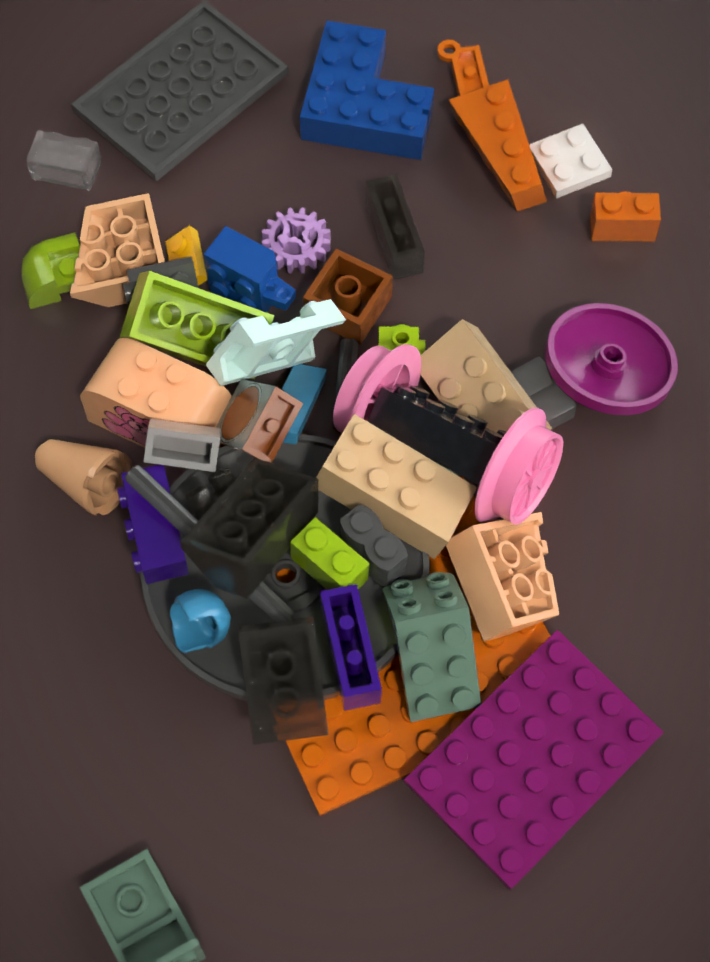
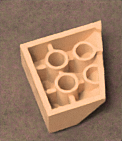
(112, 240)
(504, 575)

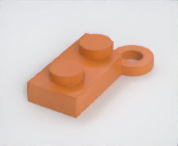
(466, 66)

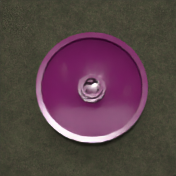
(611, 359)

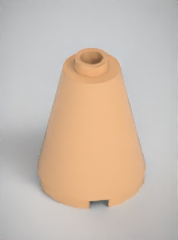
(84, 472)

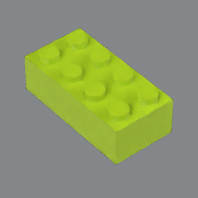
(181, 317)

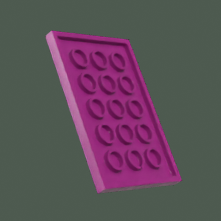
(533, 759)

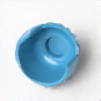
(199, 620)

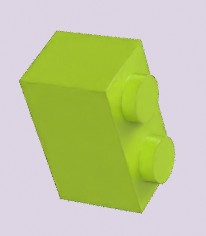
(328, 557)

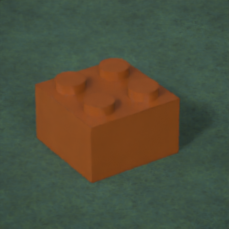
(355, 289)

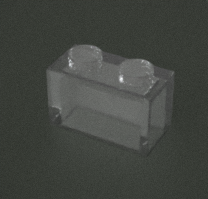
(64, 160)

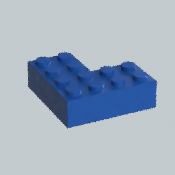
(353, 106)

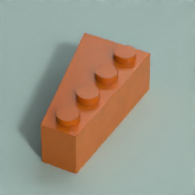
(499, 136)

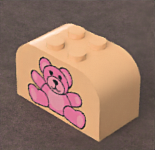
(147, 384)

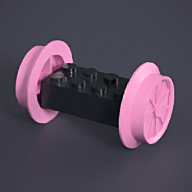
(508, 466)

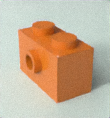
(625, 216)

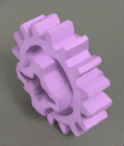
(296, 240)

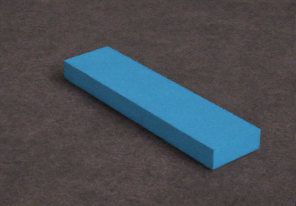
(304, 385)

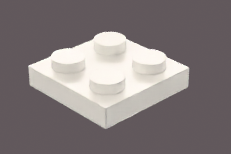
(570, 161)

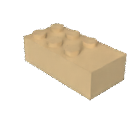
(474, 378)
(401, 486)

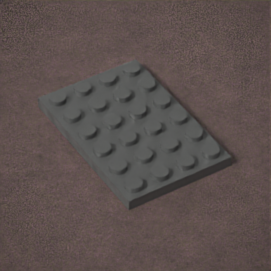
(180, 90)

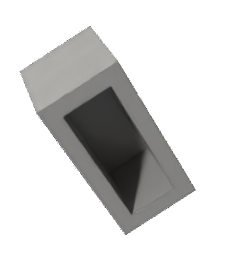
(182, 445)

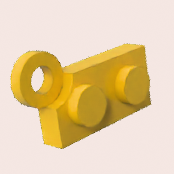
(187, 244)

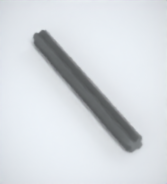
(184, 522)

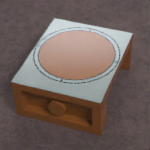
(258, 419)

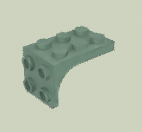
(434, 645)
(141, 914)

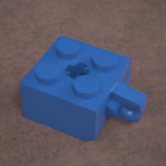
(246, 272)

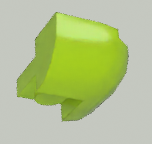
(50, 269)

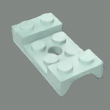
(262, 348)

